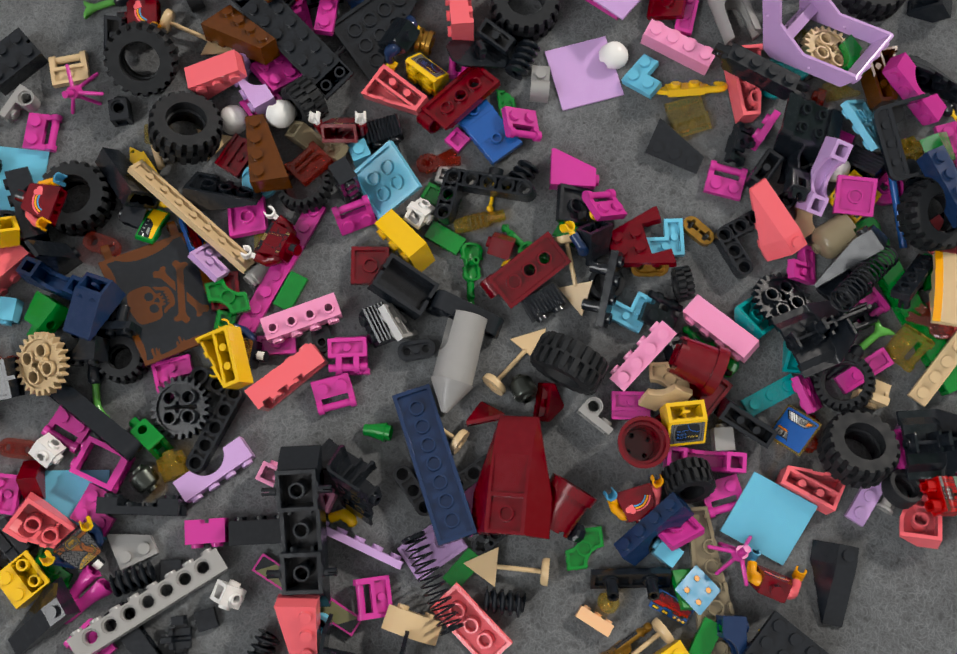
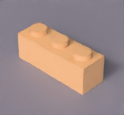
(594, 620)

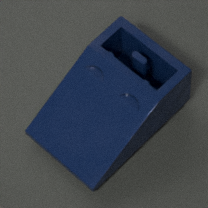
(91, 305)

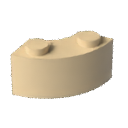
(421, 627)

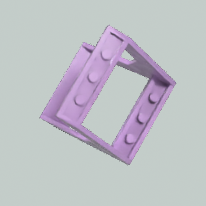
(781, 46)

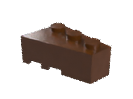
(875, 85)

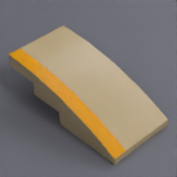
(944, 289)

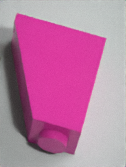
(571, 171)

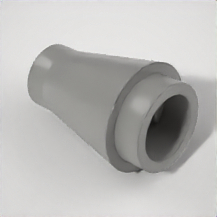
(255, 275)

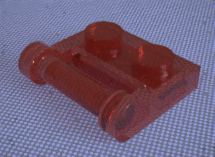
(312, 167)

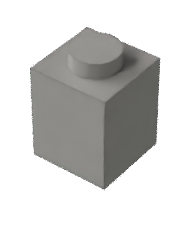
(722, 438)

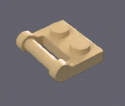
(79, 71)

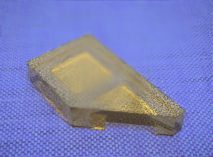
(838, 93)

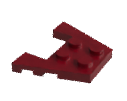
(632, 242)

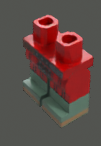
(941, 495)

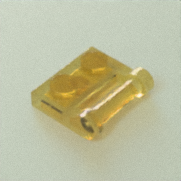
(902, 344)

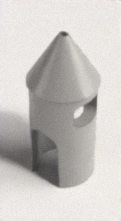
(745, 8)
(458, 358)

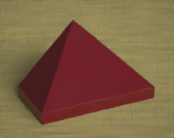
(547, 402)
(483, 414)

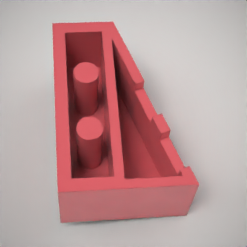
(394, 91)
(9, 261)
(812, 486)

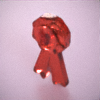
(429, 163)
(936, 330)

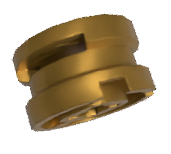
(425, 42)

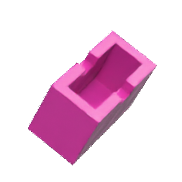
(200, 533)

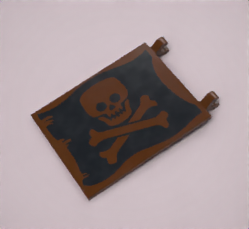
(163, 295)

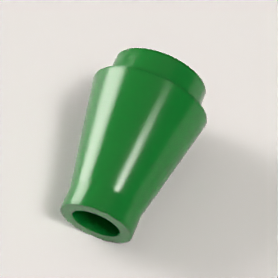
(379, 431)

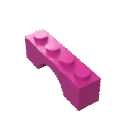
(902, 77)
(719, 461)

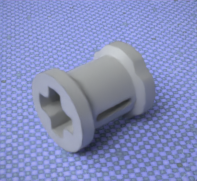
(885, 506)

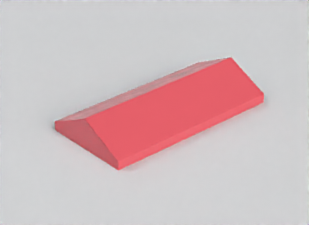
(479, 631)

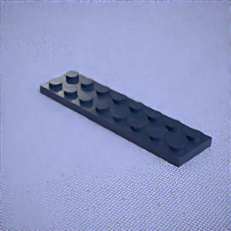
(434, 465)

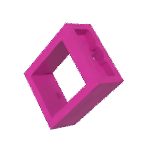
(118, 475)

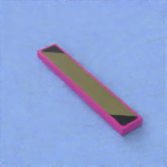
(342, 616)

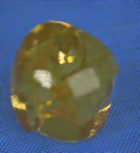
(605, 605)

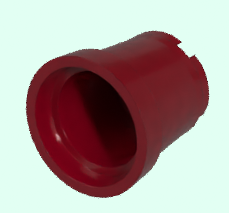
(699, 364)
(655, 449)
(568, 504)

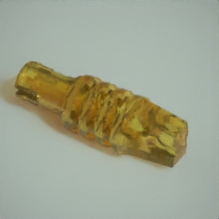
(478, 220)

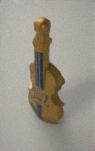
(624, 646)

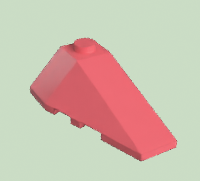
(920, 526)

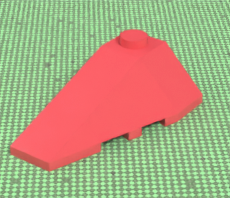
(776, 228)
(38, 523)

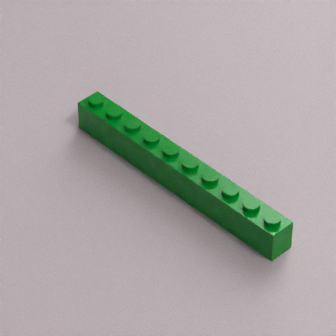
(886, 284)

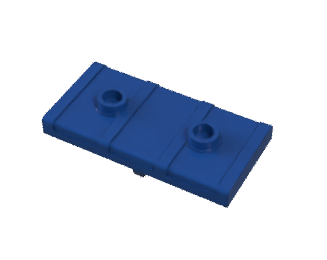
(487, 132)

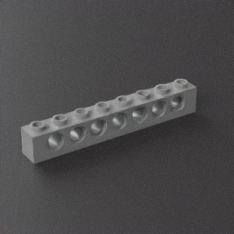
(79, 638)

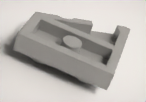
(396, 322)
(132, 548)

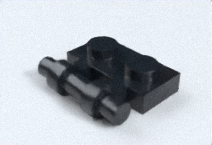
(651, 312)

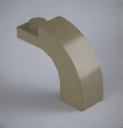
(303, 135)

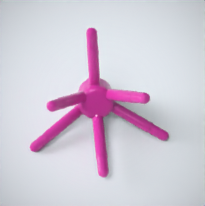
(75, 91)
(738, 554)

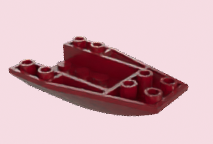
(514, 482)

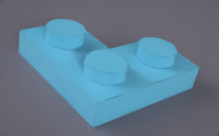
(639, 77)
(672, 238)
(628, 316)

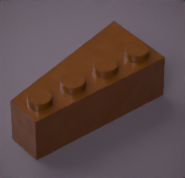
(239, 33)
(264, 160)

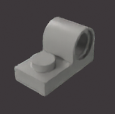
(540, 84)
(17, 102)
(601, 424)

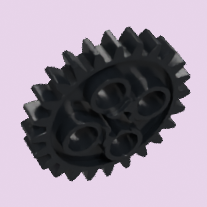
(777, 296)
(181, 389)

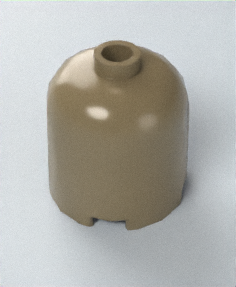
(833, 236)

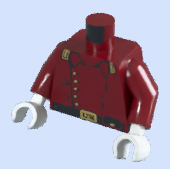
(340, 129)
(276, 244)

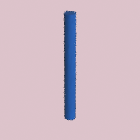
(895, 200)

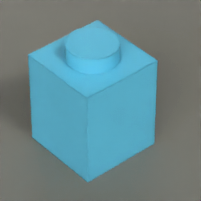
(359, 152)
(10, 310)
(664, 554)

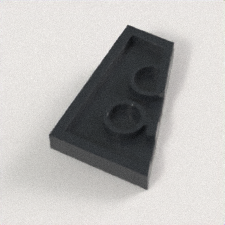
(673, 149)

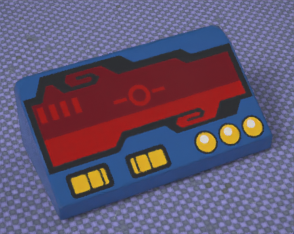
(191, 238)
(670, 607)

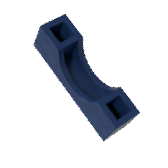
(940, 167)
(42, 276)
(669, 513)
(733, 631)

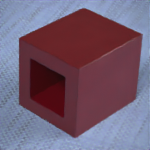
(500, 245)

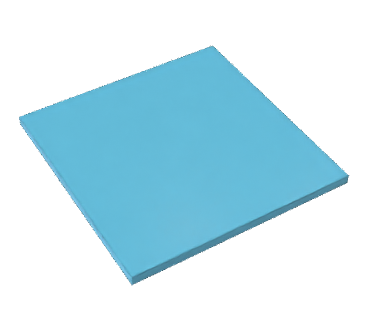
(17, 158)
(66, 488)
(770, 516)

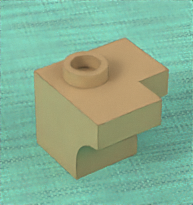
(880, 397)

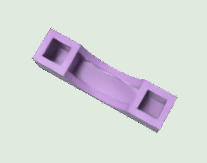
(257, 95)
(831, 155)
(236, 455)

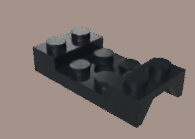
(117, 505)

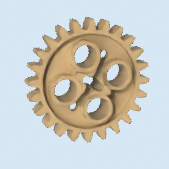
(824, 45)
(42, 363)

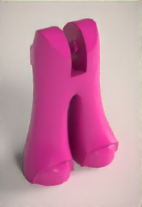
(98, 590)

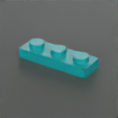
(769, 395)

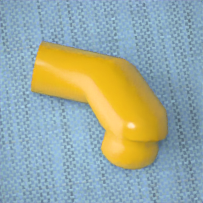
(343, 515)

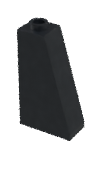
(130, 192)

